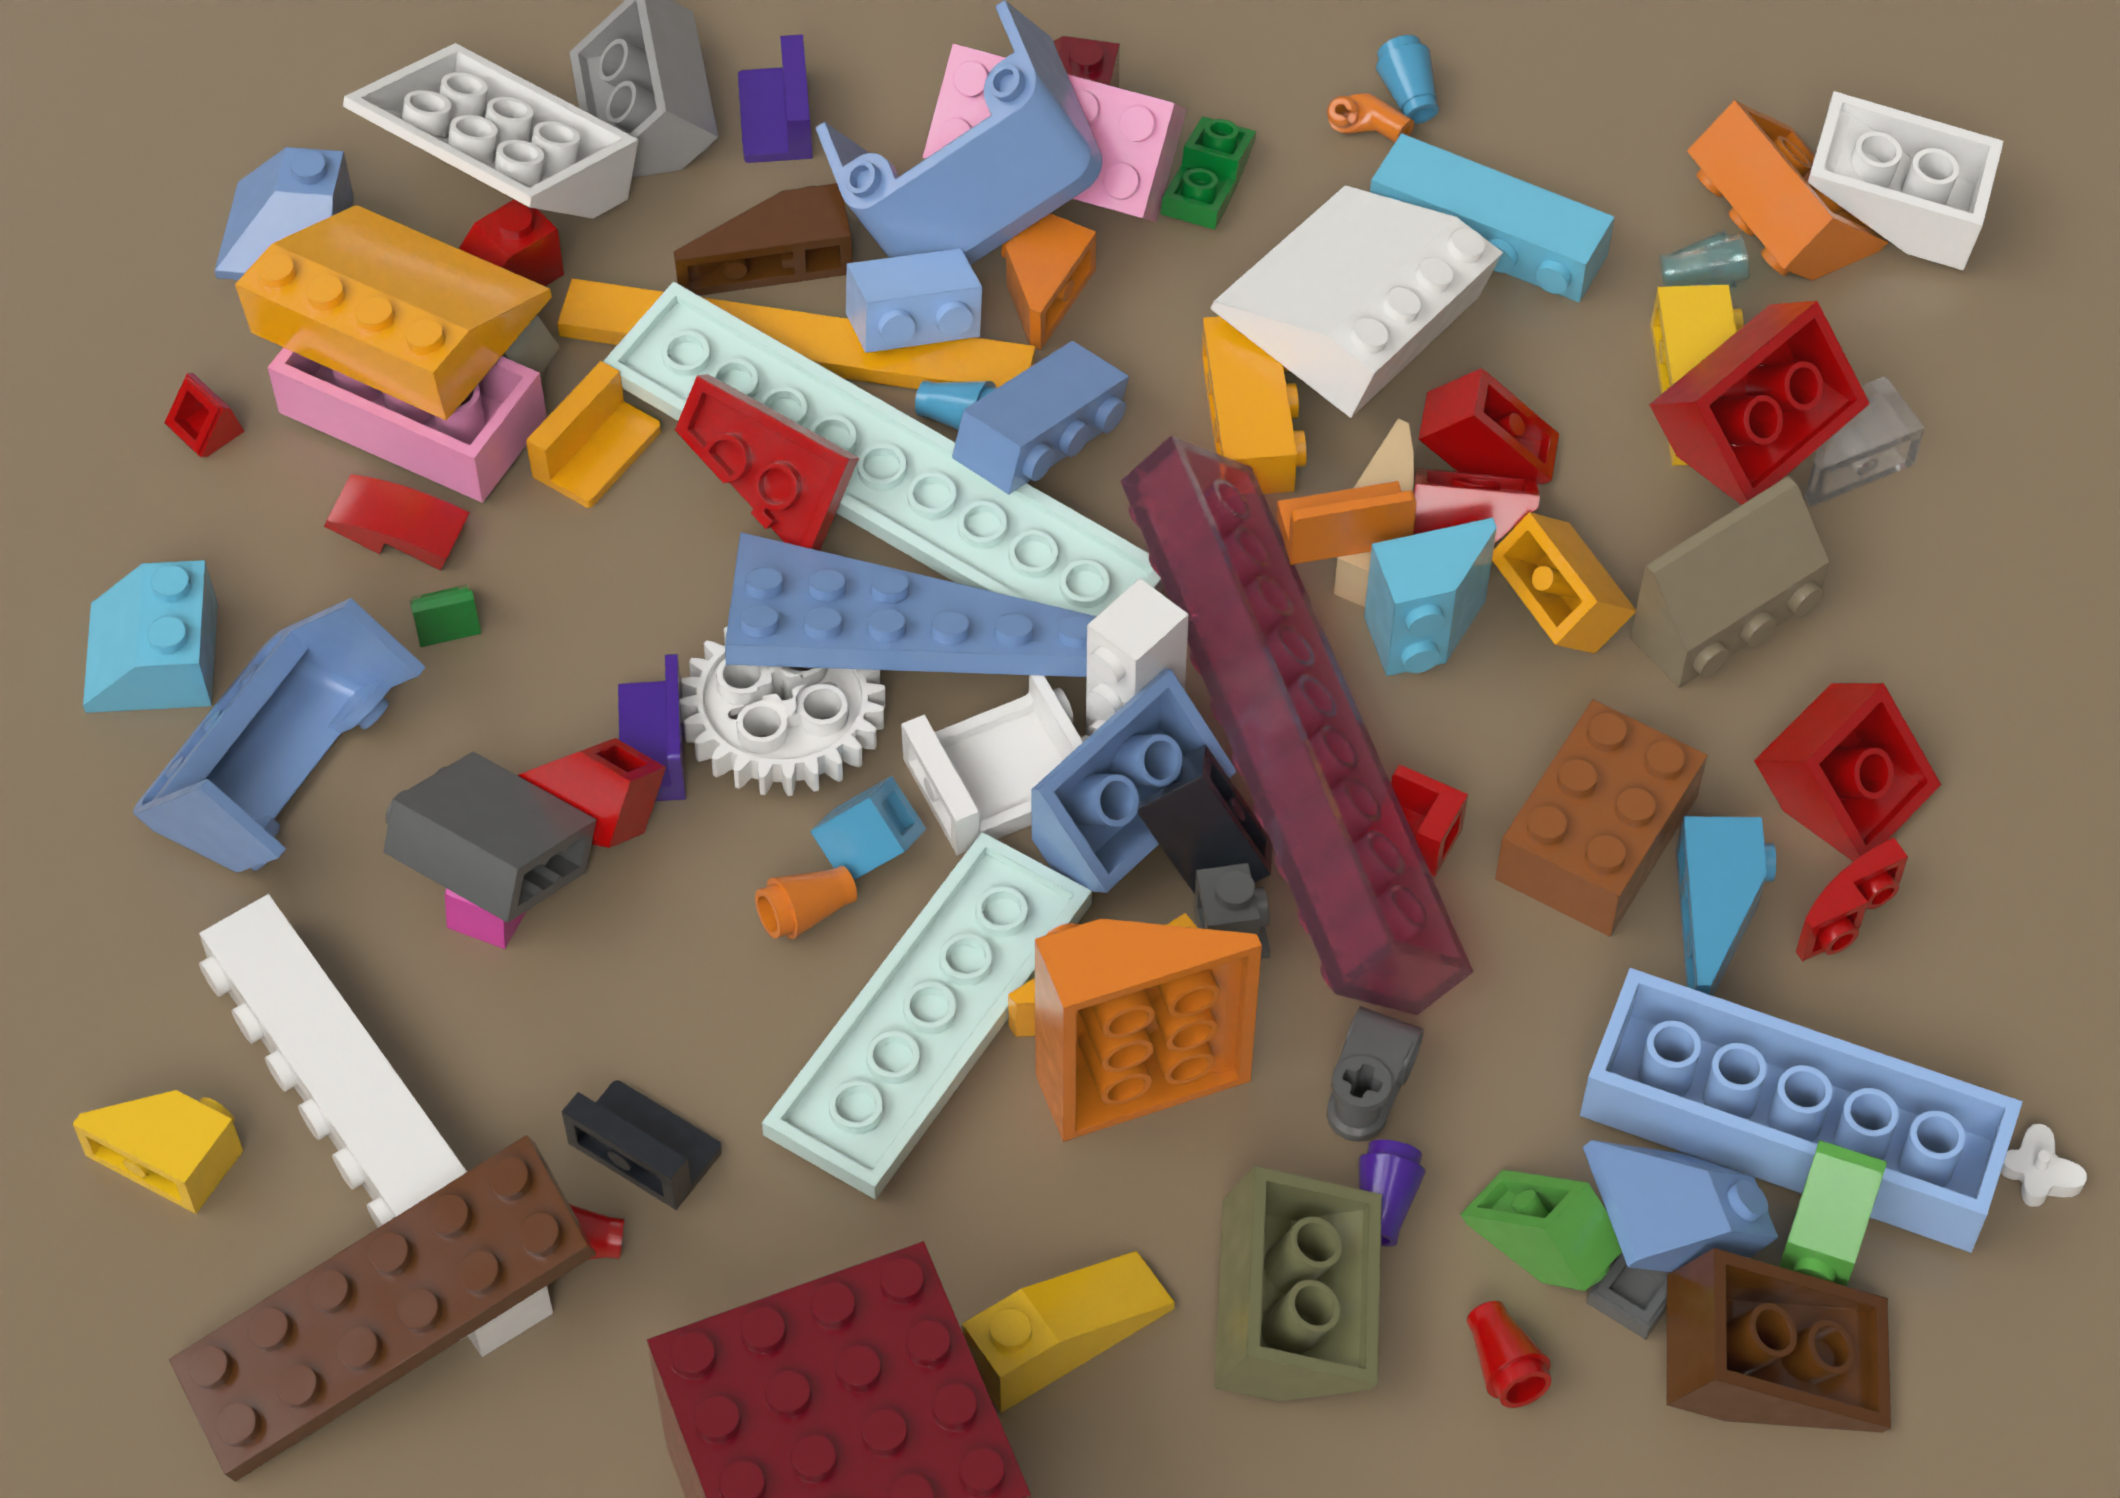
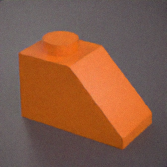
(1047, 272)

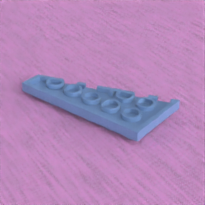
(853, 614)

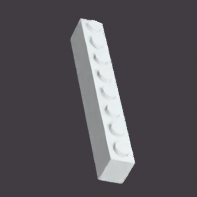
(341, 1077)

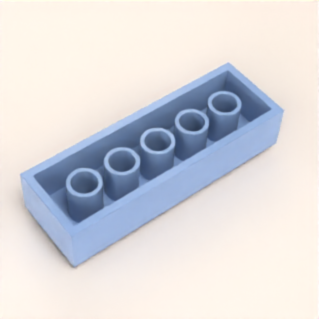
(1767, 1091)

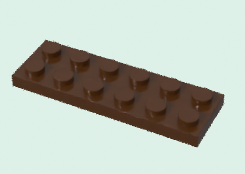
(381, 1308)

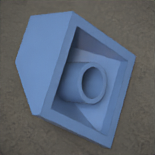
(279, 200)
(1677, 1205)

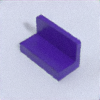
(776, 108)
(654, 725)

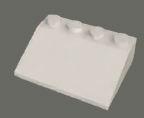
(503, 132)
(1359, 292)

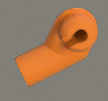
(1365, 114)

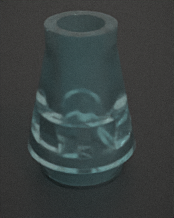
(1711, 261)

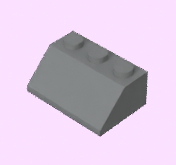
(650, 81)

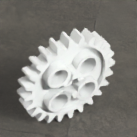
(788, 710)

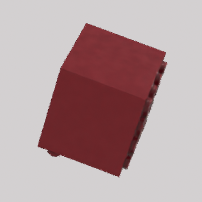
(834, 1394)

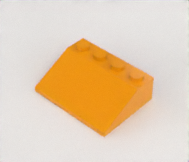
(388, 307)

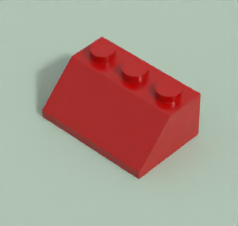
(1762, 400)

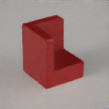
(1432, 811)

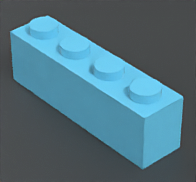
(1538, 231)

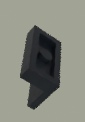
(1206, 821)
(641, 1141)

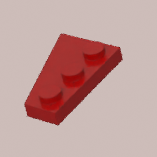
(770, 460)

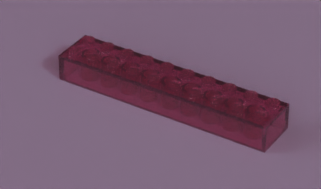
(1295, 731)

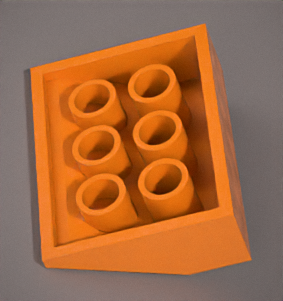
(1140, 1018)

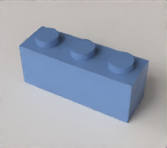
(1040, 417)

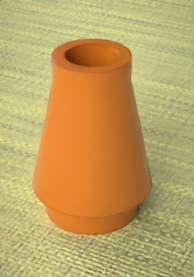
(803, 900)

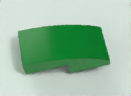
(1208, 172)

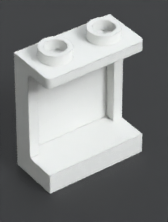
(985, 766)

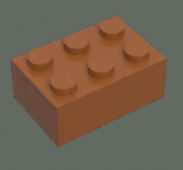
(1600, 817)

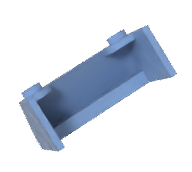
(991, 178)
(272, 733)

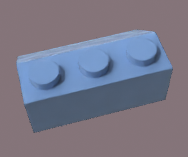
(1090, 801)

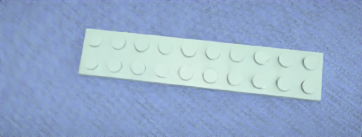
(905, 473)

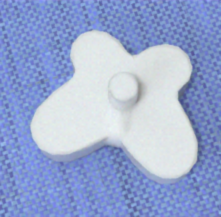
(2041, 1169)

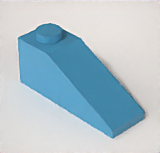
(1720, 887)

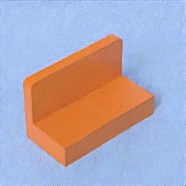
(1345, 521)

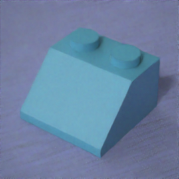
(1427, 593)
(153, 640)

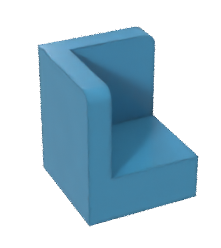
(869, 829)

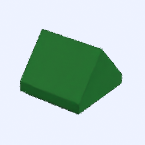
(445, 615)

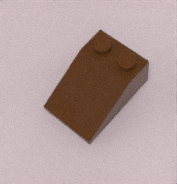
(1775, 1346)

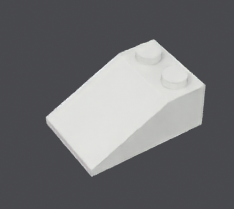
(1907, 177)

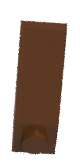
(777, 242)

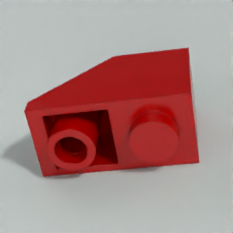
(606, 783)

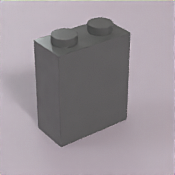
(489, 836)

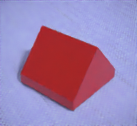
(202, 418)

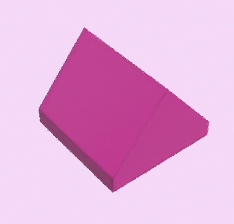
(478, 923)

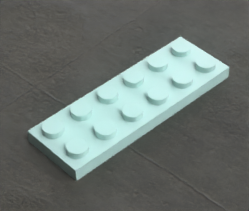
(923, 1017)

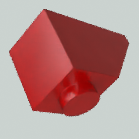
(517, 241)
(1487, 430)

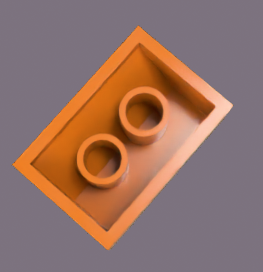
(1764, 177)

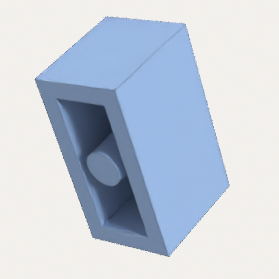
(913, 300)

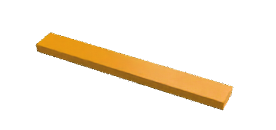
(610, 311)

